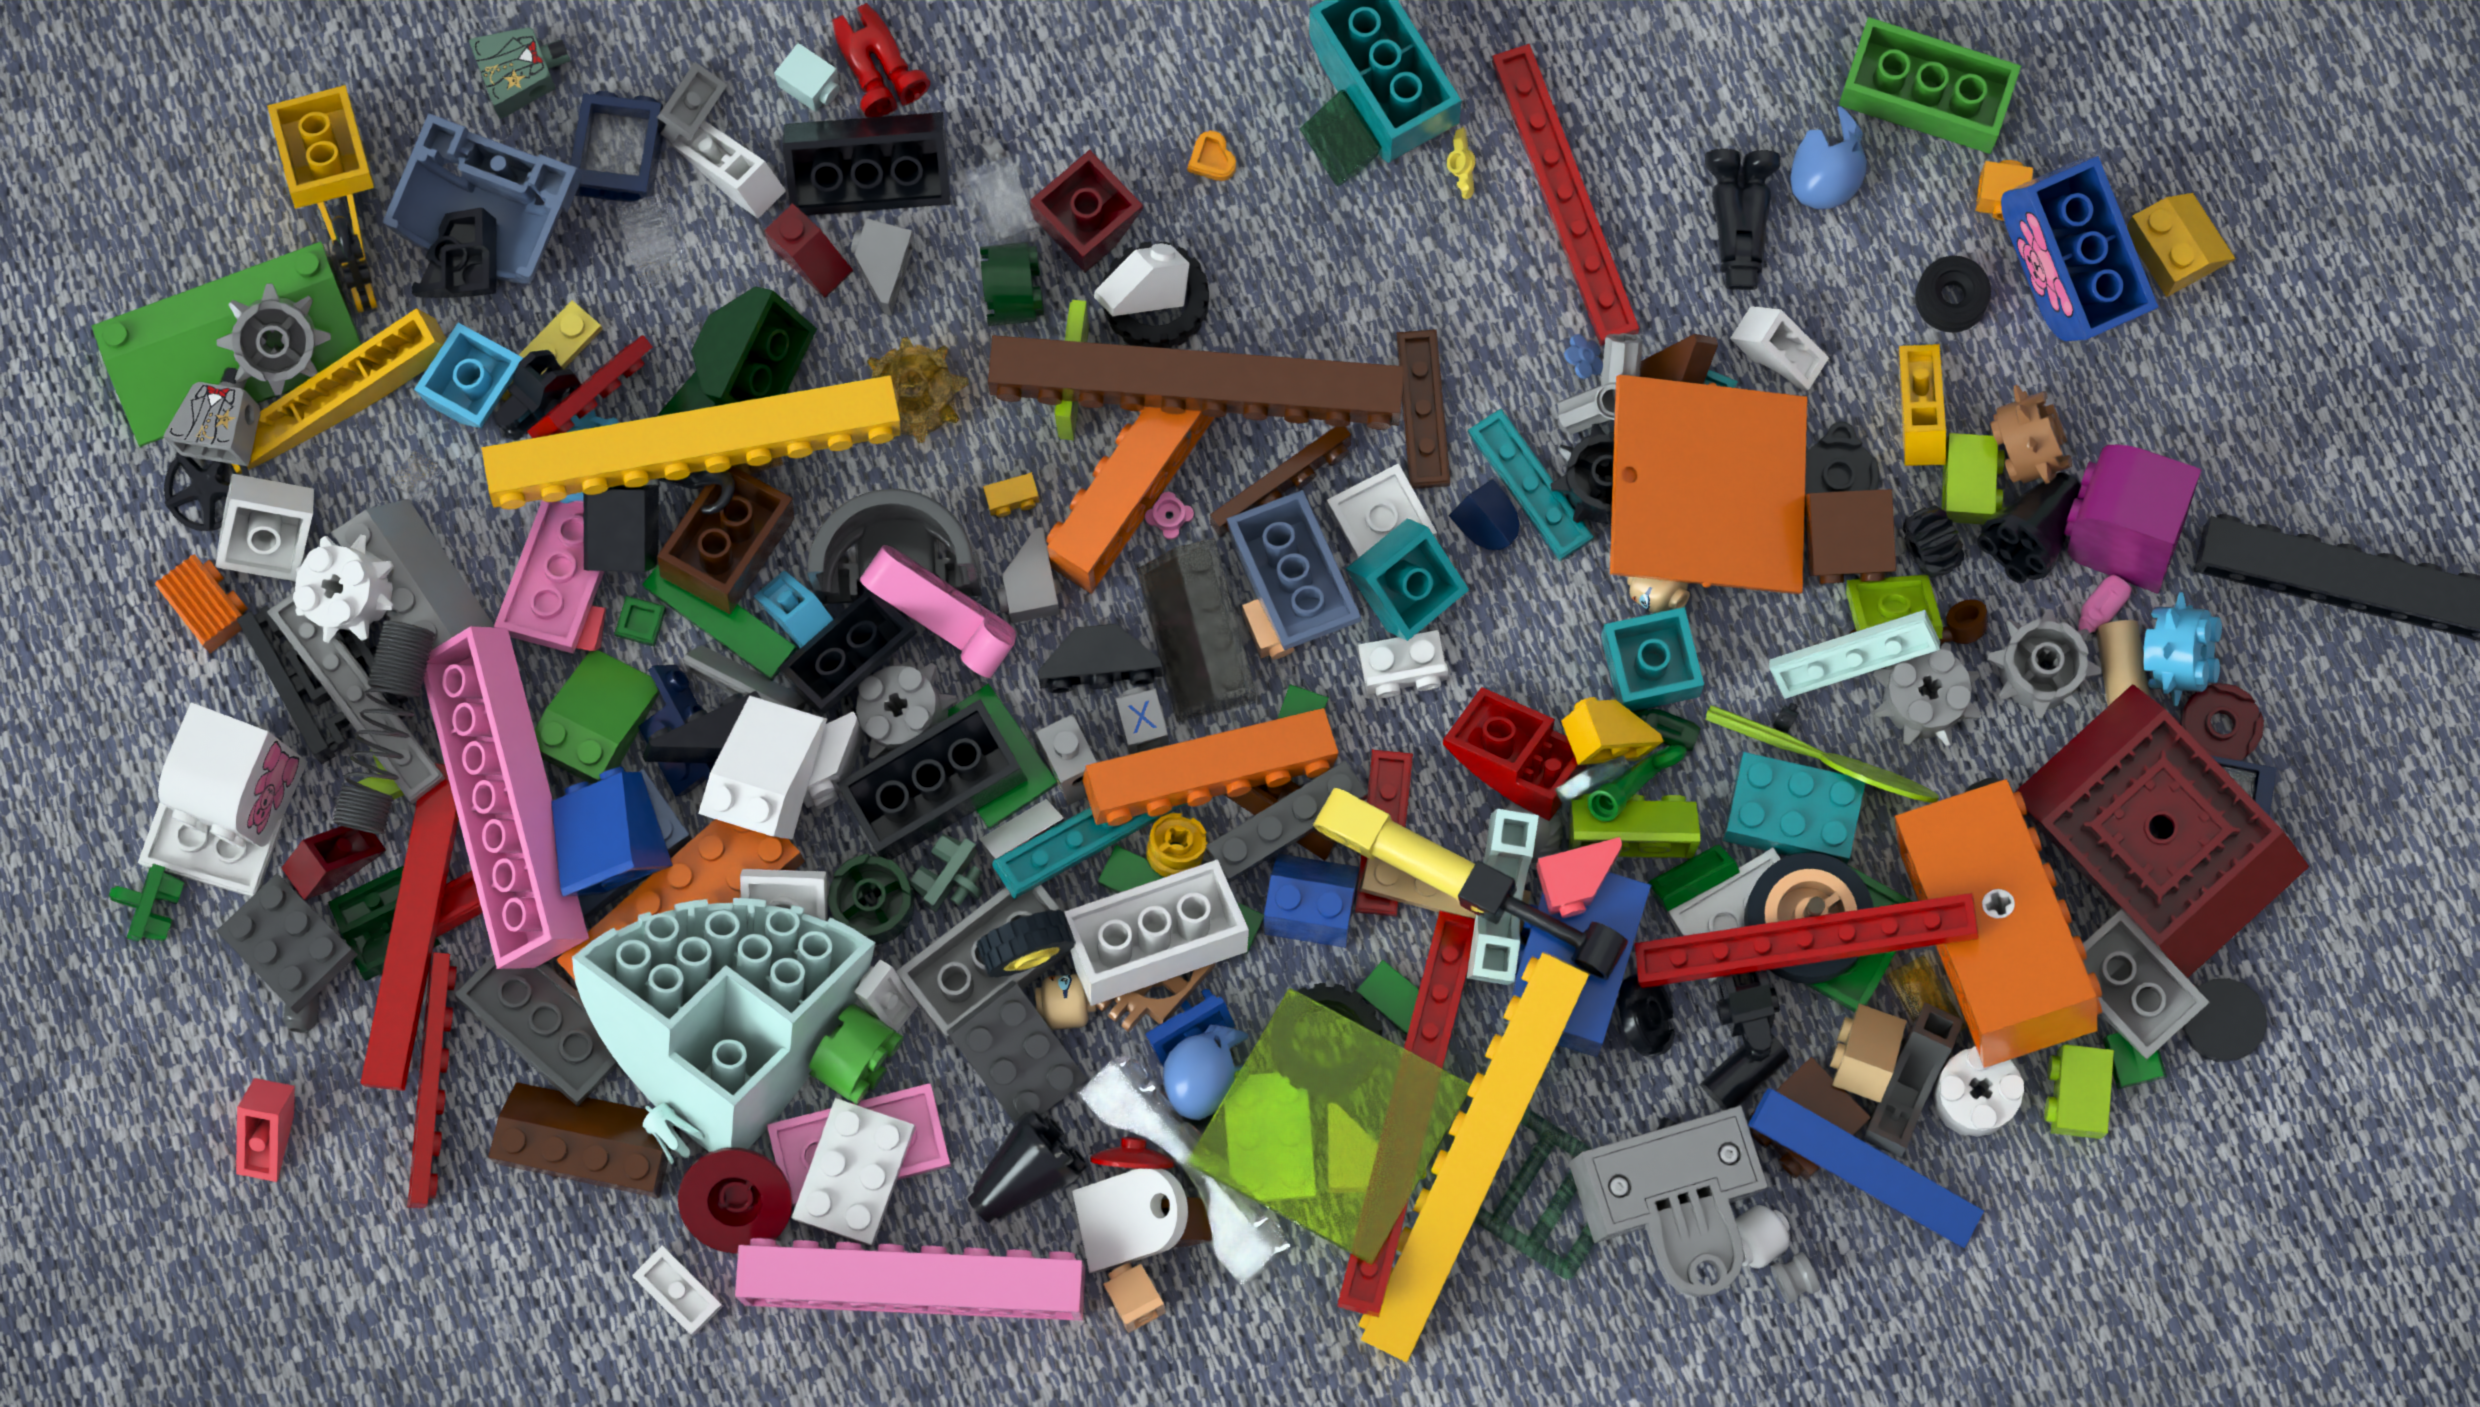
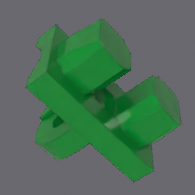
(157, 886)

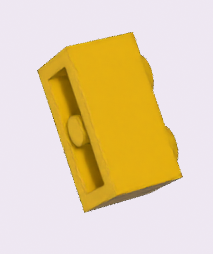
(1011, 495)

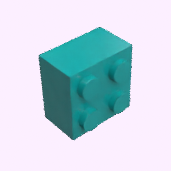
(1407, 579)
(1652, 660)

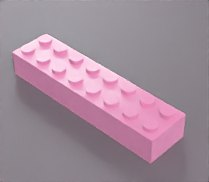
(501, 797)
(909, 1281)

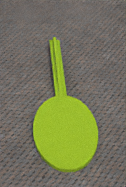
(1854, 768)

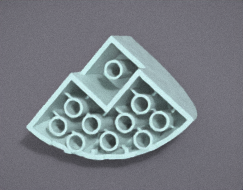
(721, 1007)

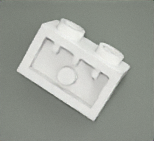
(1402, 664)

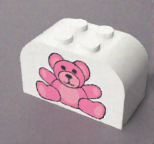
(228, 777)

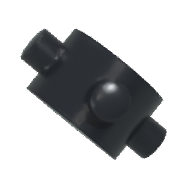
(1786, 718)

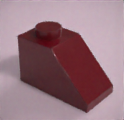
(807, 250)
(330, 859)

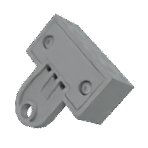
(1679, 1191)

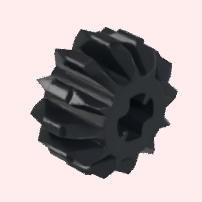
(1933, 541)

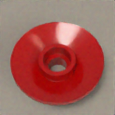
(1132, 1155)

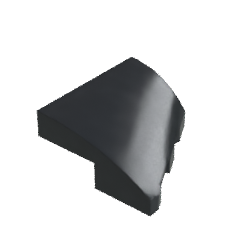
(461, 258)

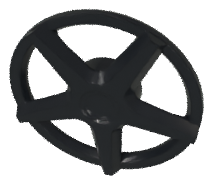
(206, 487)

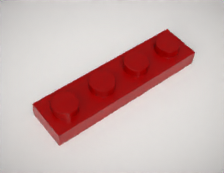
(602, 382)

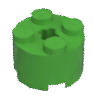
(854, 1054)

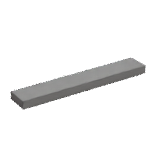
(346, 685)

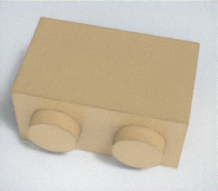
(1868, 1052)

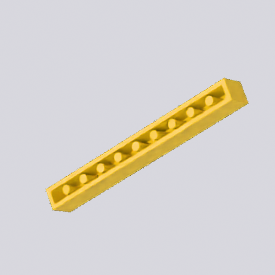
(691, 442)
(1476, 1152)

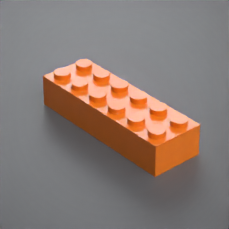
(1122, 493)
(701, 870)

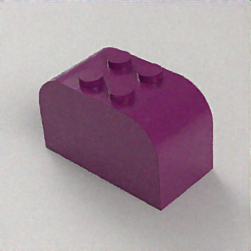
(2131, 514)

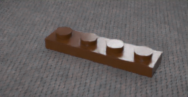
(1296, 471)

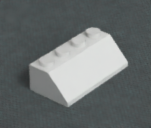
(1156, 932)

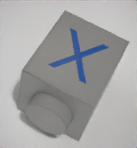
(1142, 719)

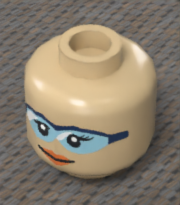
(1658, 594)
(1063, 1002)

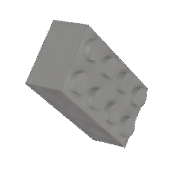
(950, 974)

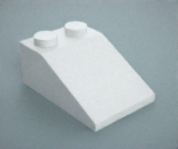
(764, 768)

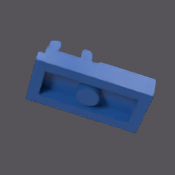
(1192, 1022)

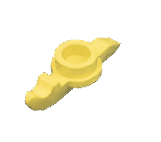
(1461, 163)

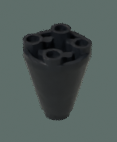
(2031, 529)
(1026, 1168)

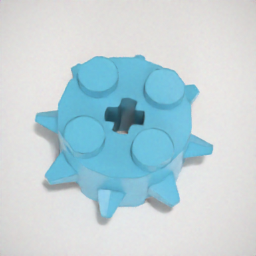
(2182, 649)

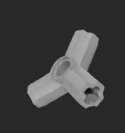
(1597, 404)

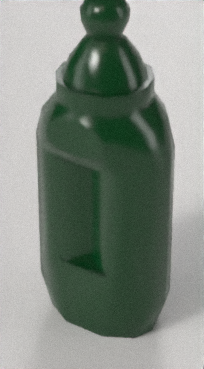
(1671, 727)

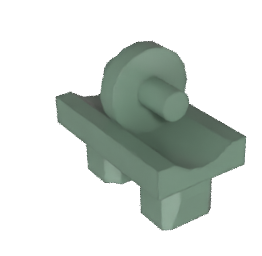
(936, 888)

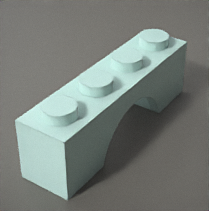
(1509, 851)

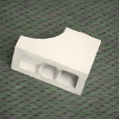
(1779, 344)

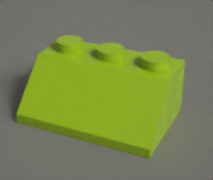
(1645, 827)

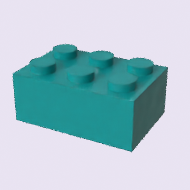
(1793, 808)

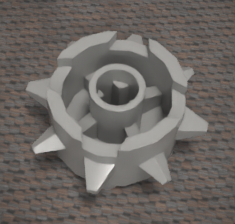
(249, 339)
(2042, 641)
(891, 690)
(1919, 714)

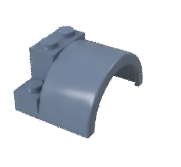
(493, 177)

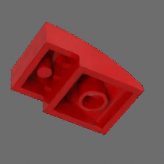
(1513, 751)

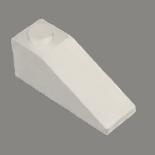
(731, 168)

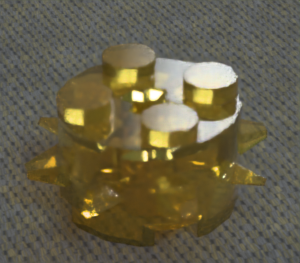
(924, 369)

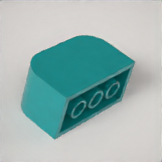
(1385, 70)

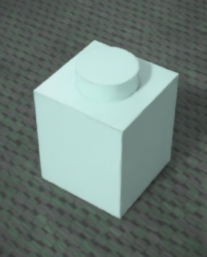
(808, 78)

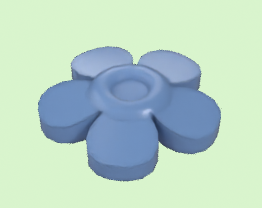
(1583, 356)

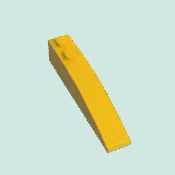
(348, 385)

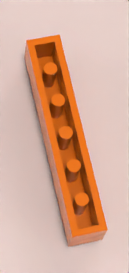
(1210, 767)

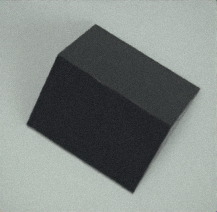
(621, 529)

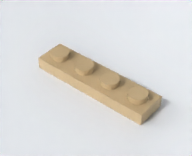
(1394, 884)

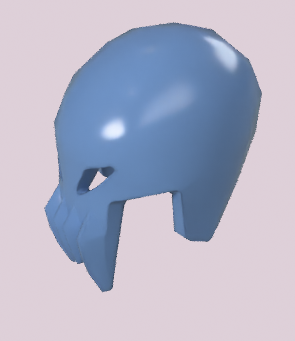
(1829, 174)
(1201, 1072)

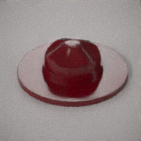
(734, 1198)

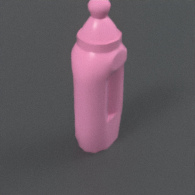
(2104, 603)

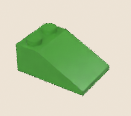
(595, 716)

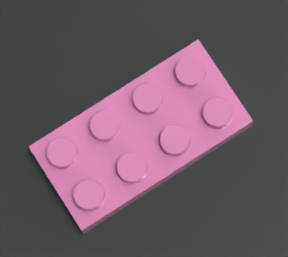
(549, 586)
(797, 1138)

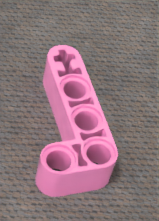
(941, 608)

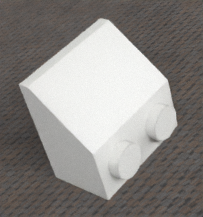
(264, 527)
(834, 760)

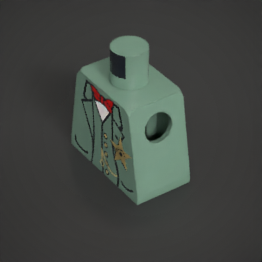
(516, 67)

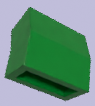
(2130, 1066)

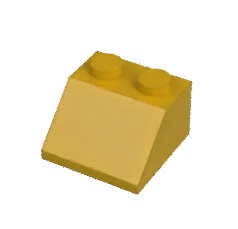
(2178, 242)

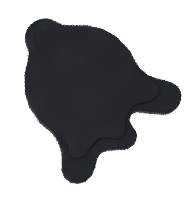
(1840, 463)

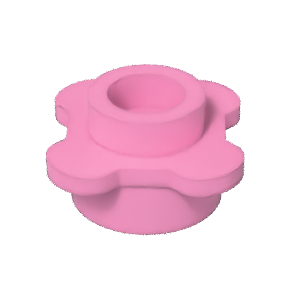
(1169, 503)

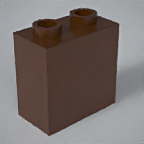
(1850, 535)
(1813, 1090)

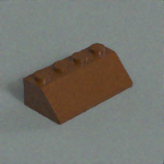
(586, 1143)

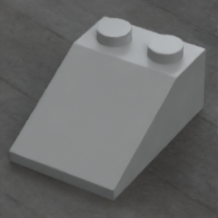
(2139, 985)

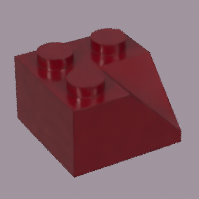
(1086, 210)

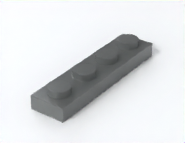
(1280, 823)

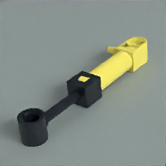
(1474, 885)

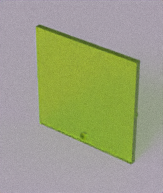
(1329, 1125)

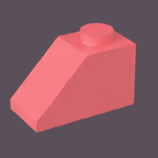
(1576, 875)
(264, 1128)

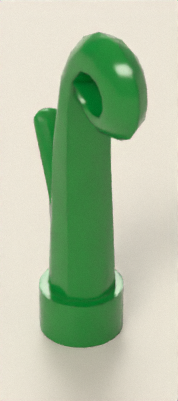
(1612, 797)

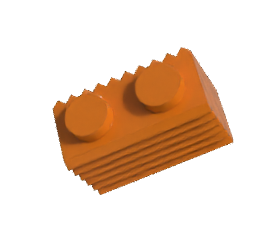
(202, 602)

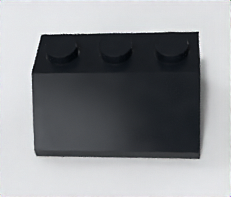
(846, 651)

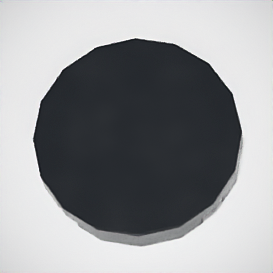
(1645, 1017)
(2229, 1024)

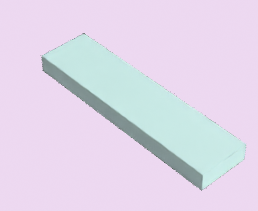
(1854, 654)

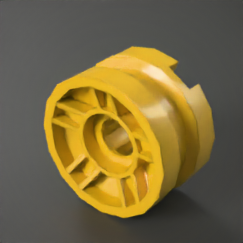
(1175, 858)

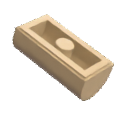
(2121, 658)

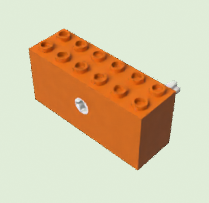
(2025, 973)

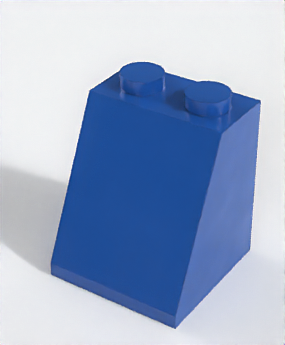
(607, 834)
(1310, 900)

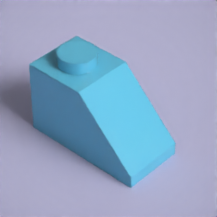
(793, 608)

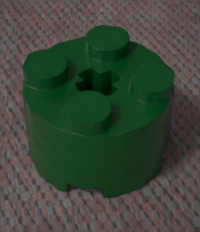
(1009, 283)
(877, 876)

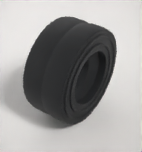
(1959, 272)

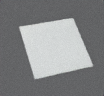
(1021, 828)

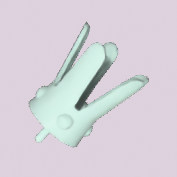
(661, 1123)

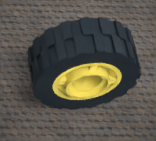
(1026, 943)

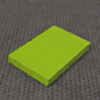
(1076, 330)

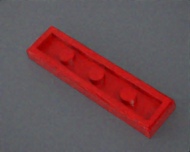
(1390, 793)

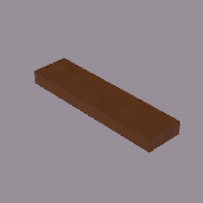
(1423, 409)

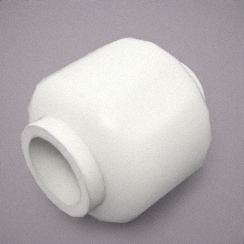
(1762, 1235)

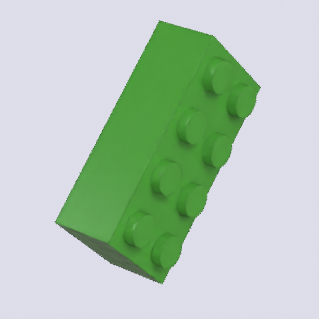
(1929, 85)

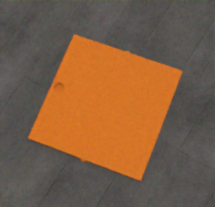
(1708, 485)

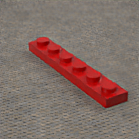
(430, 1098)

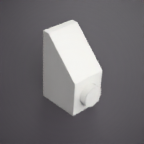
(1146, 282)

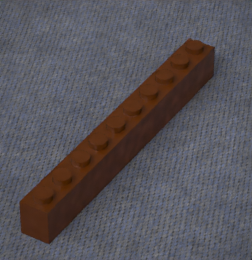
(1195, 381)

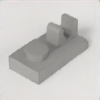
(690, 103)

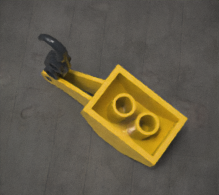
(324, 162)

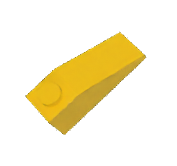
(1922, 405)

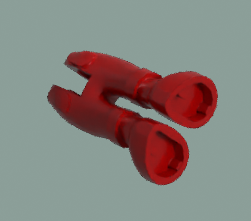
(878, 40)

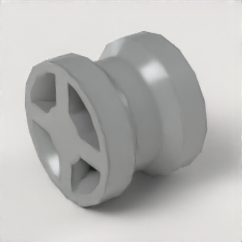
(1795, 1277)

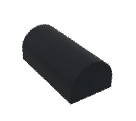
(1740, 1076)

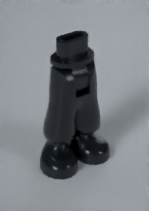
(1741, 212)

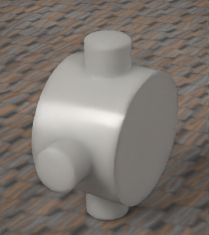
(992, 149)

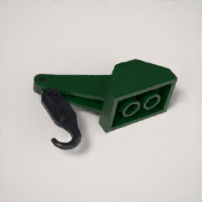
(741, 355)

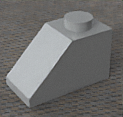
(883, 258)
(1029, 582)

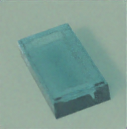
(1592, 779)

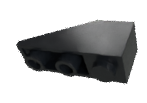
(700, 737)

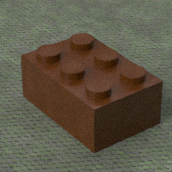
(725, 550)

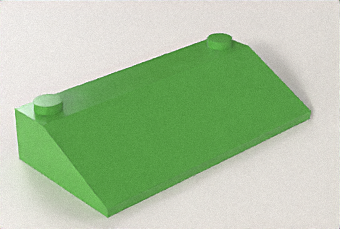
(172, 343)

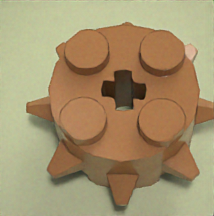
(2031, 437)

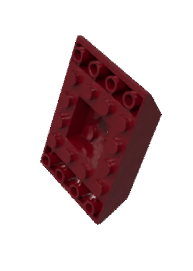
(2182, 889)

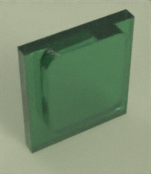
(1341, 138)

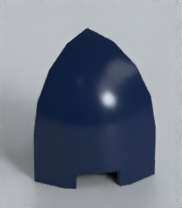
(1487, 517)

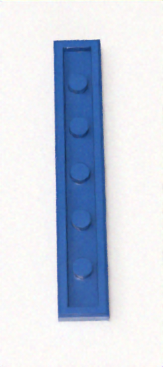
(1865, 1168)

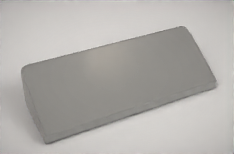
(737, 678)

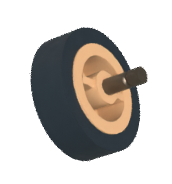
(1805, 888)

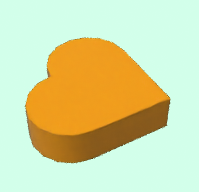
(1211, 157)

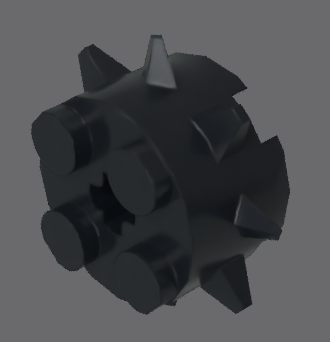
(1581, 481)

